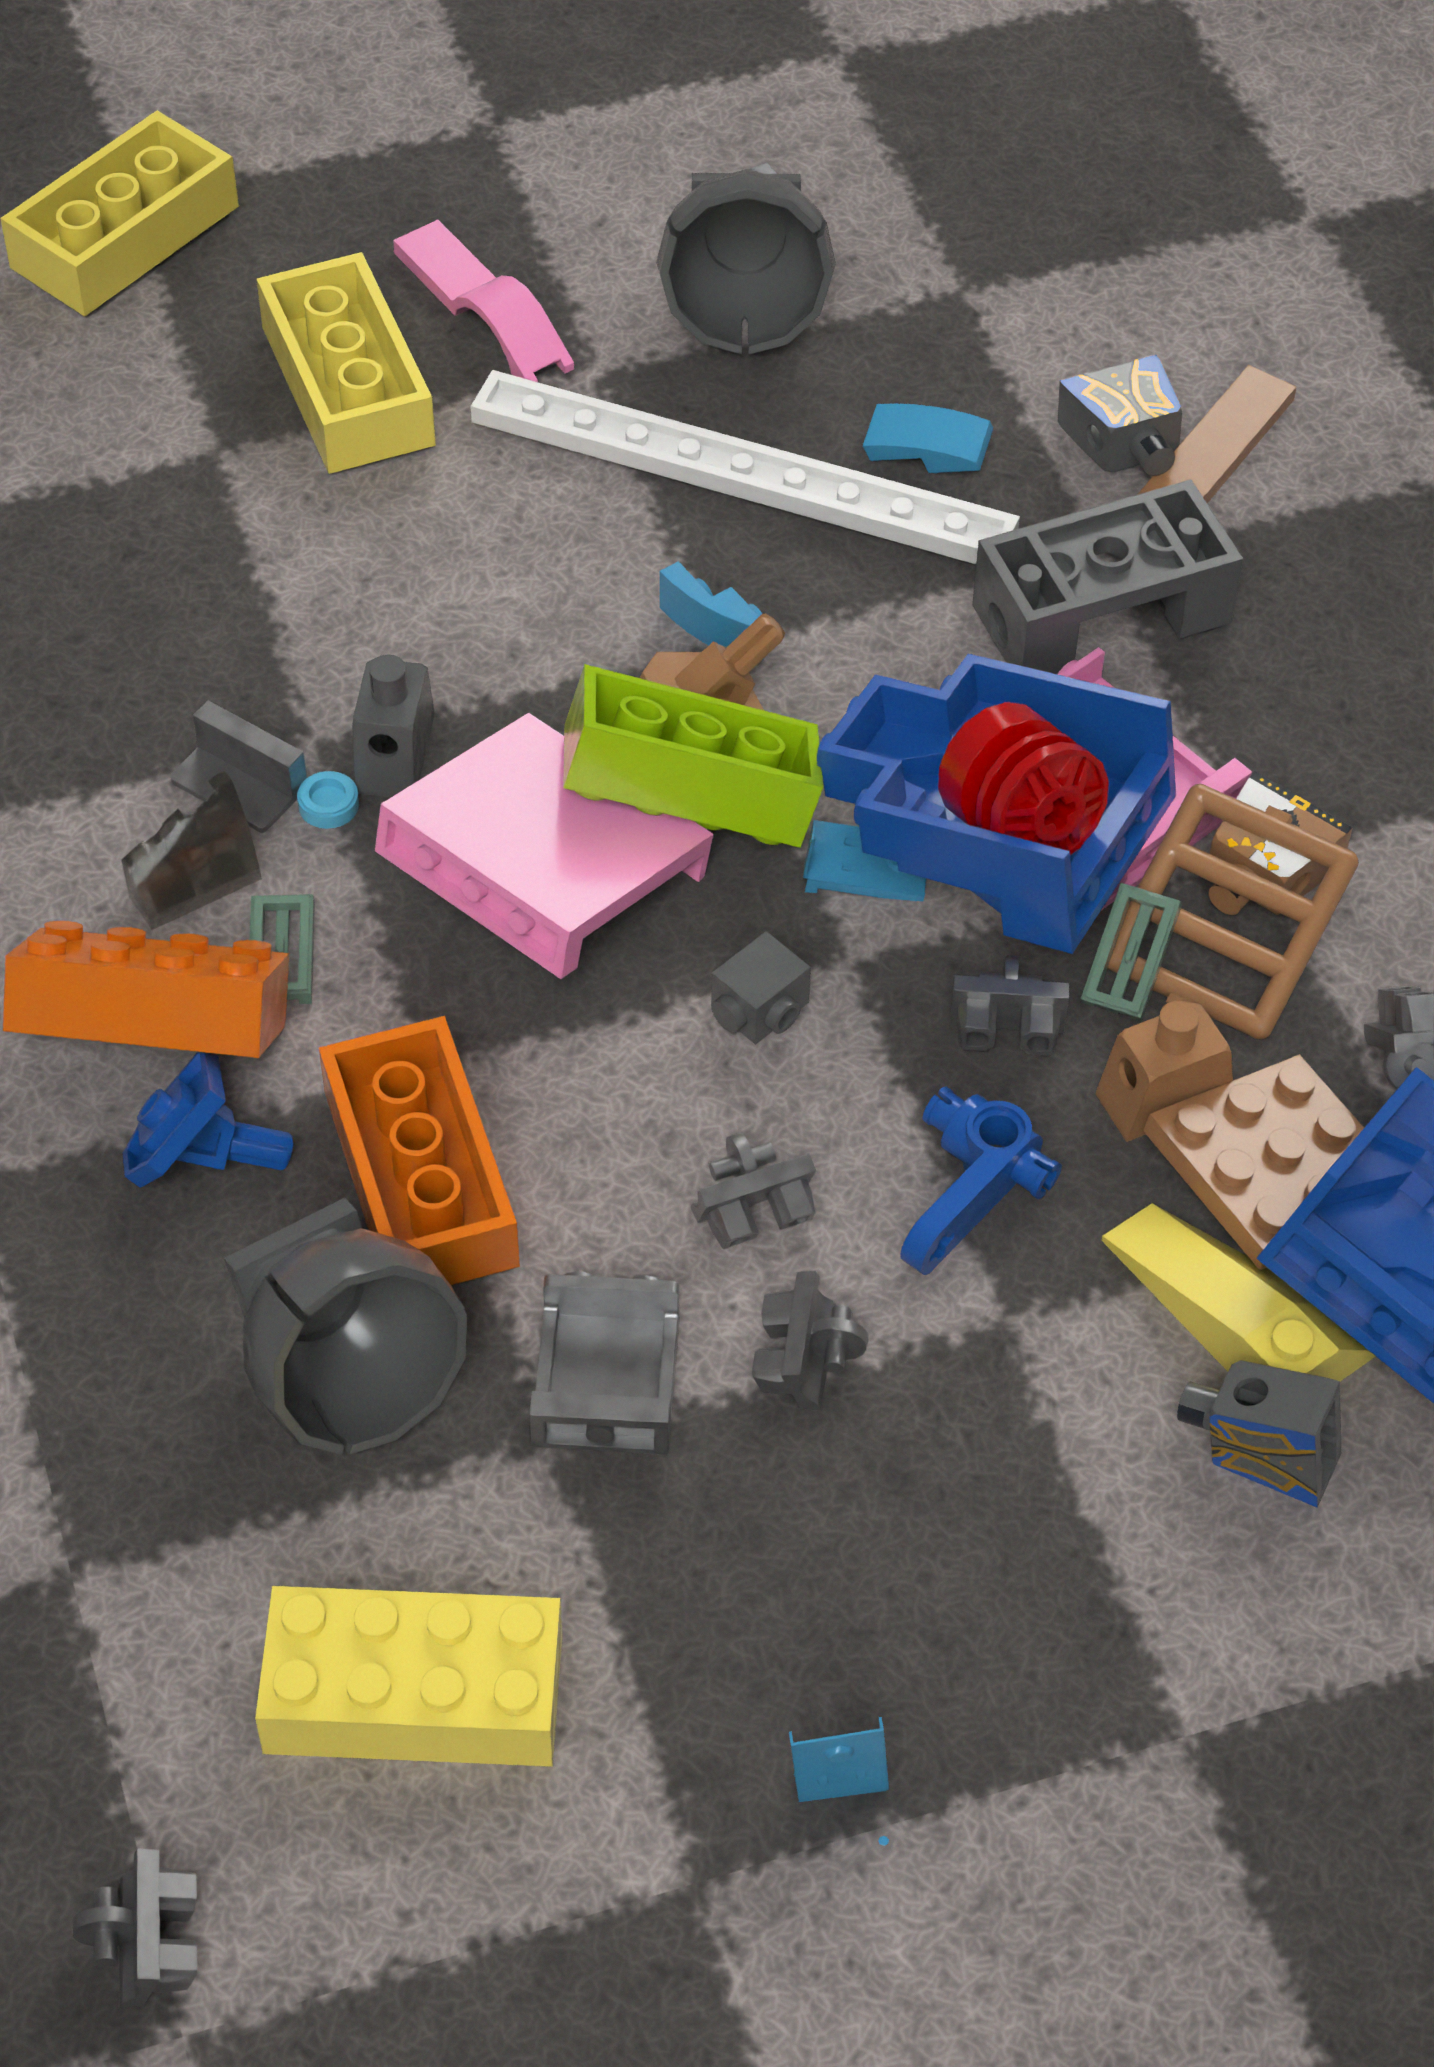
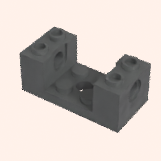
(1048, 578)

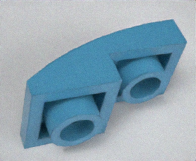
(937, 435)
(700, 613)

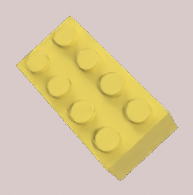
(120, 212)
(346, 362)
(410, 1676)

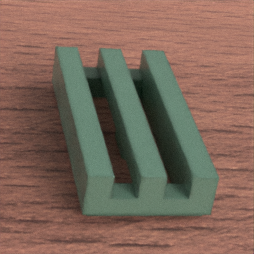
(282, 905)
(1115, 1002)

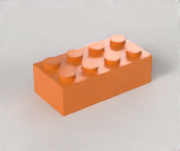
(146, 990)
(420, 1148)

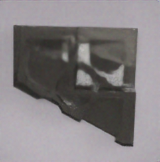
(193, 858)

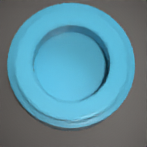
(328, 799)

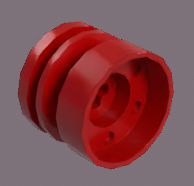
(1023, 778)

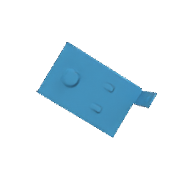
(838, 864)
(841, 1766)

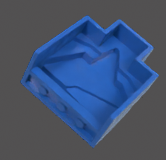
(889, 762)
(1366, 1263)

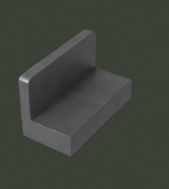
(259, 764)

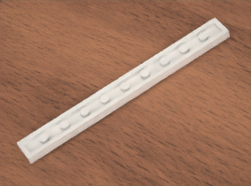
(738, 467)

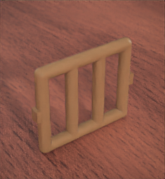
(1312, 914)

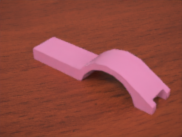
(501, 302)

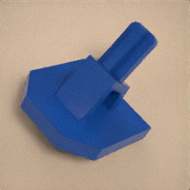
(197, 1128)

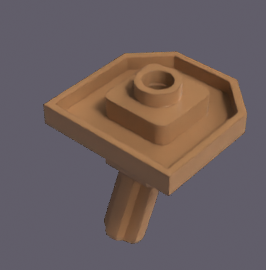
(717, 669)

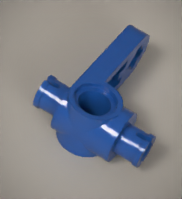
(989, 1171)

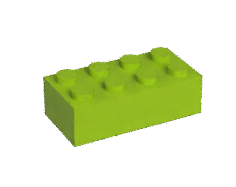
(691, 757)

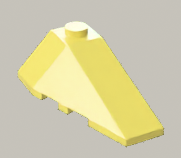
(1230, 1301)

